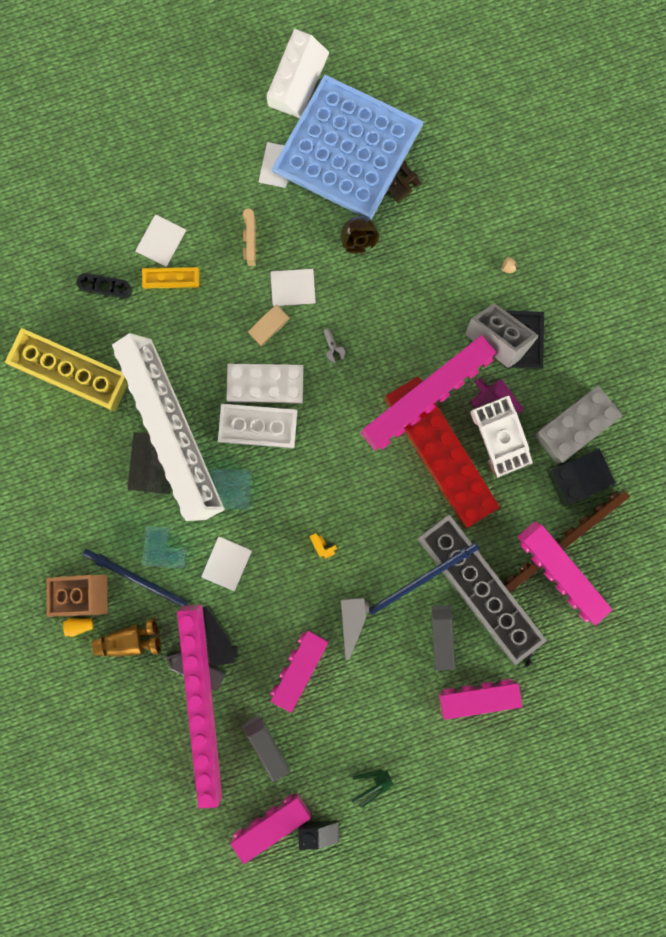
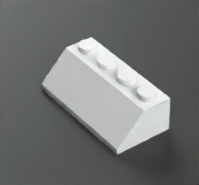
(297, 74)

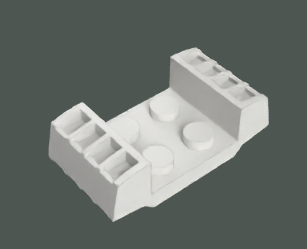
(502, 436)

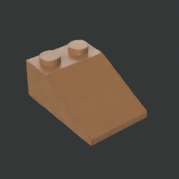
(77, 595)

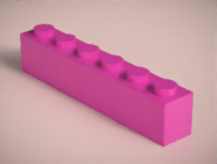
(564, 573)

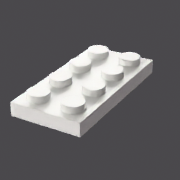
(264, 383)
(257, 426)

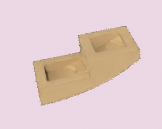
(268, 325)

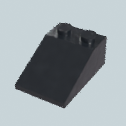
(581, 477)

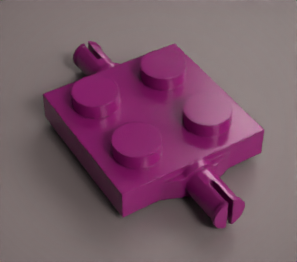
(492, 393)

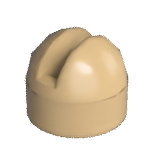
(509, 265)

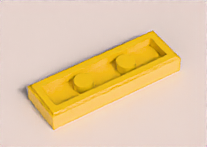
(170, 277)

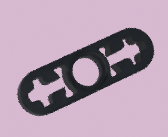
(91, 289)

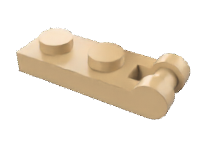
(250, 237)

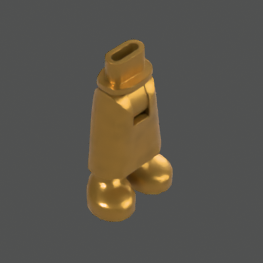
(127, 642)

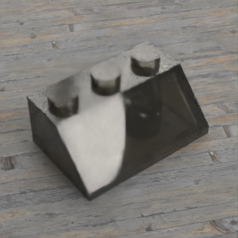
(145, 470)

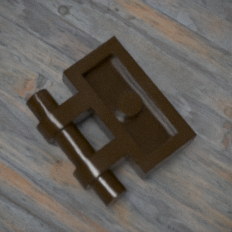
(400, 187)

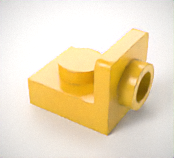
(319, 544)

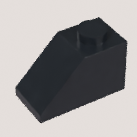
(318, 834)

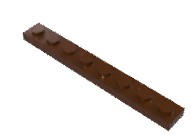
(571, 535)

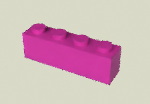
(299, 671)
(480, 699)
(270, 828)

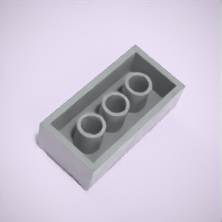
(578, 425)

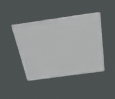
(266, 175)
(160, 240)
(293, 287)
(226, 563)

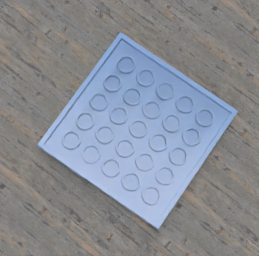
(347, 147)

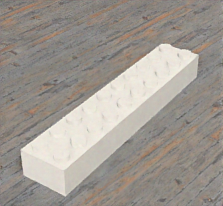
(167, 428)

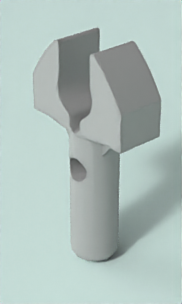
(333, 347)

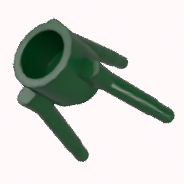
(382, 782)

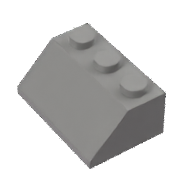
(503, 333)

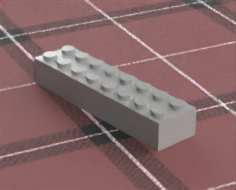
(482, 591)

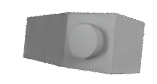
(353, 618)

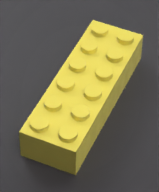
(67, 370)

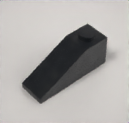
(219, 642)

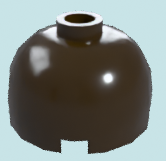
(359, 234)

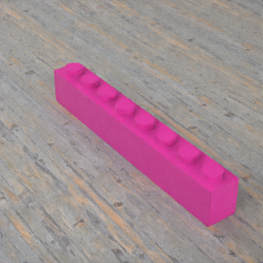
(427, 393)

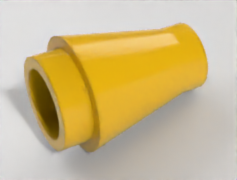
(76, 626)

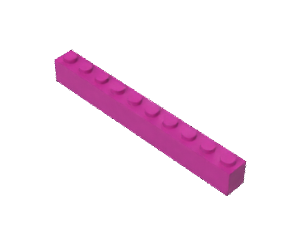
(200, 706)

